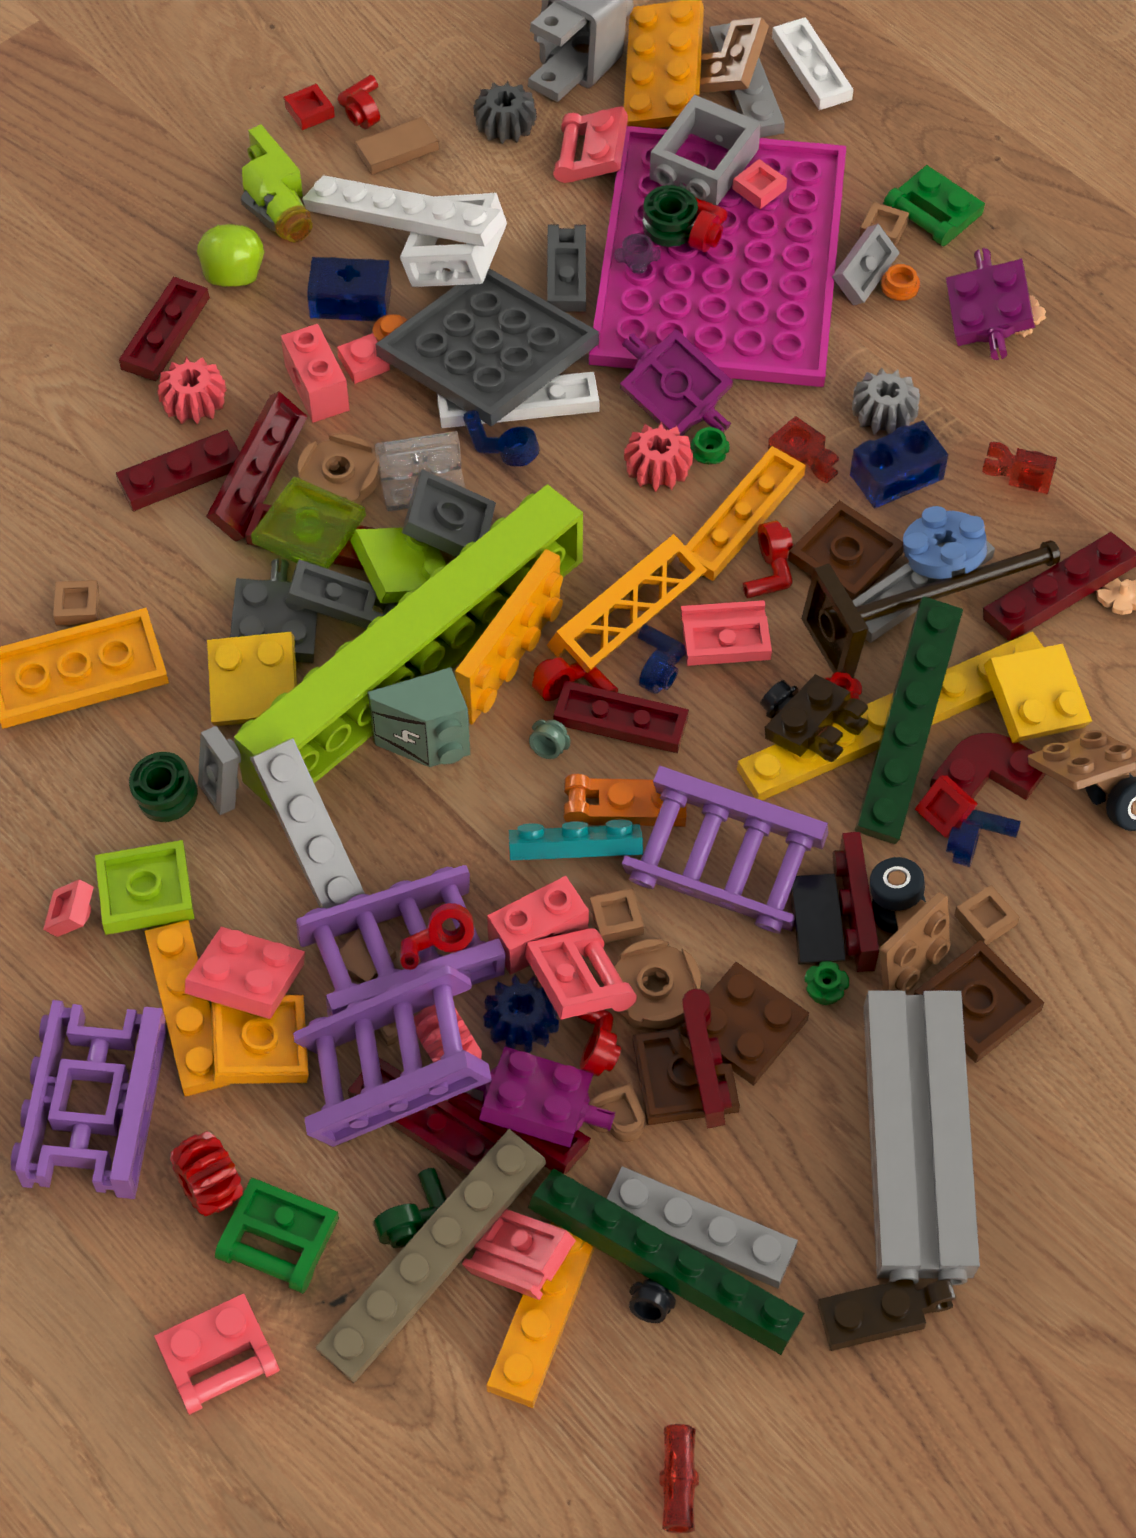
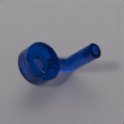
(516, 446)
(660, 667)
(964, 840)

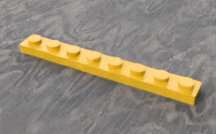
(963, 688)

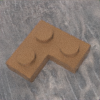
(738, 58)

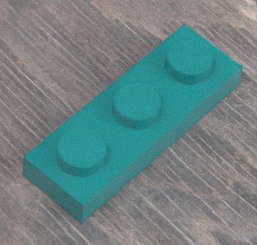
(575, 840)

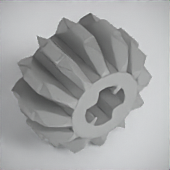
(885, 401)

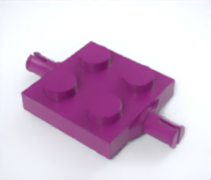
(990, 303)
(676, 383)
(540, 1098)

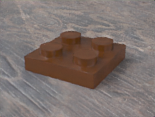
(851, 545)
(992, 998)
(751, 1022)

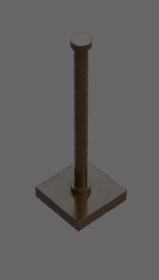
(841, 627)

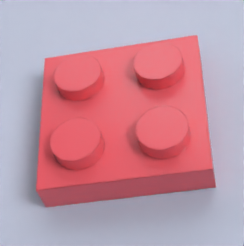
(245, 972)

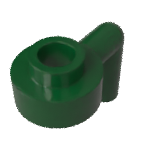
(402, 1222)

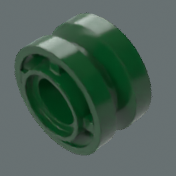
(669, 215)
(173, 800)

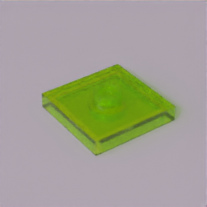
(308, 524)

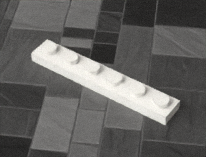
(404, 210)

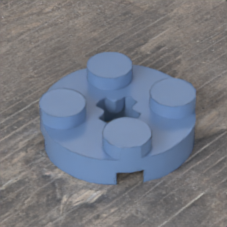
(965, 548)

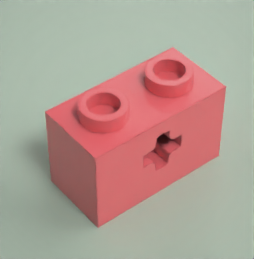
(315, 373)
(539, 915)

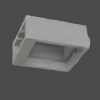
(716, 125)

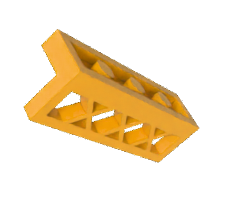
(615, 597)

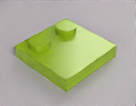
(394, 561)
(144, 887)

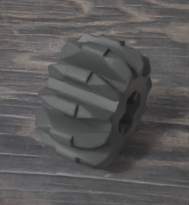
(505, 112)

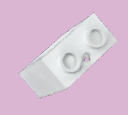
(468, 262)

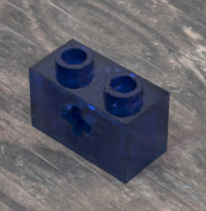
(349, 288)

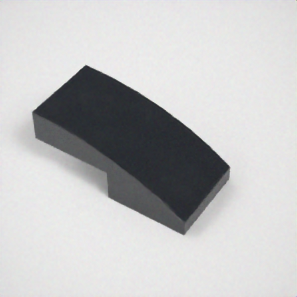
(817, 919)

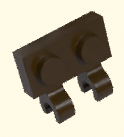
(808, 716)

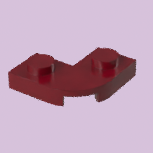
(993, 758)

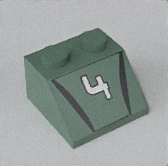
(422, 719)

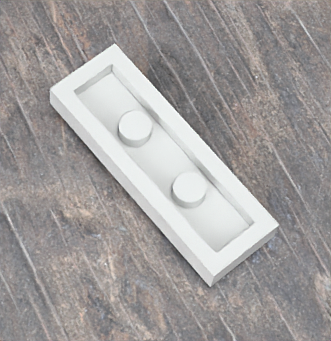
(812, 63)

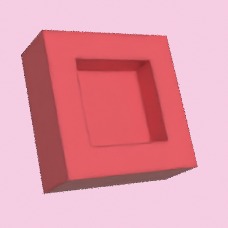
(759, 184)
(361, 359)
(69, 908)

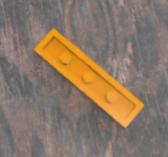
(744, 510)
(186, 1016)
(538, 1329)

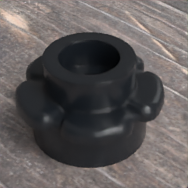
(778, 697)
(651, 1301)

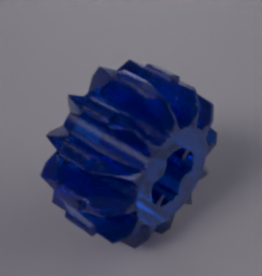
(521, 1027)

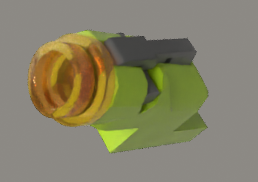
(274, 188)

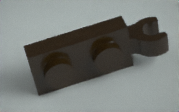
(881, 1311)

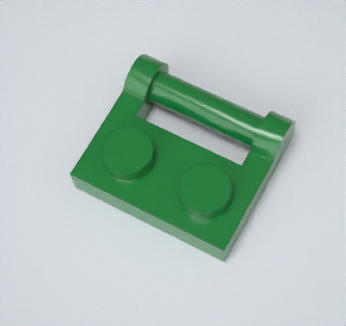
(936, 204)
(282, 1220)

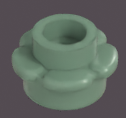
(549, 738)

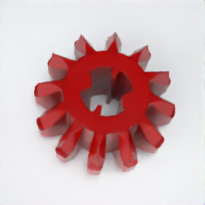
(206, 1173)

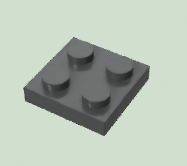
(446, 514)

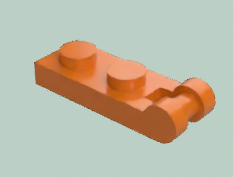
(618, 799)

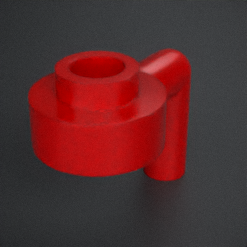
(359, 104)
(708, 226)
(774, 546)
(552, 673)
(437, 935)
(601, 1049)

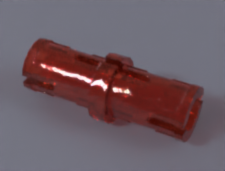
(679, 1478)

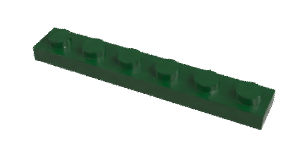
(909, 720)
(666, 1261)

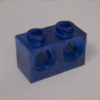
(898, 463)

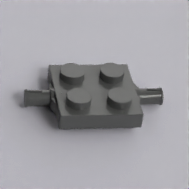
(262, 609)

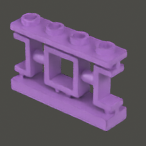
(131, 1101)

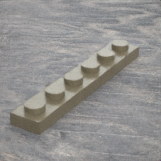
(430, 1256)

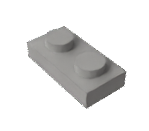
(865, 264)
(218, 769)

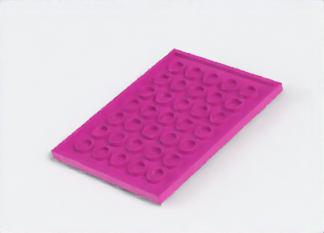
(753, 300)

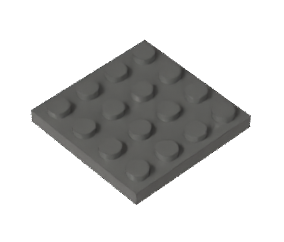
(487, 345)

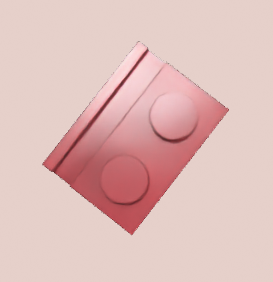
(726, 633)
(520, 1253)

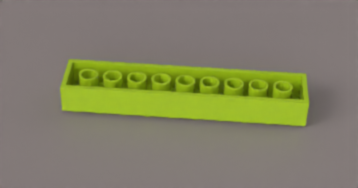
(417, 637)

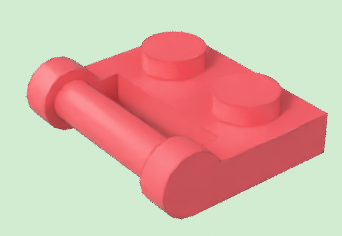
(602, 144)
(568, 979)
(210, 1341)

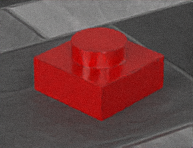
(309, 107)
(946, 805)

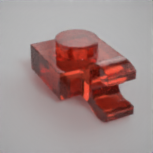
(806, 446)
(1026, 469)

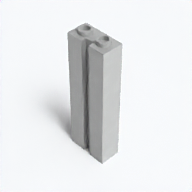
(920, 1137)

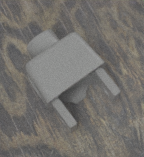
(573, 23)

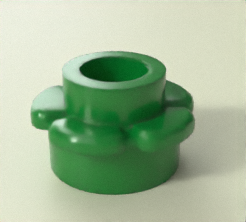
(709, 446)
(824, 993)

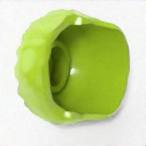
(230, 255)

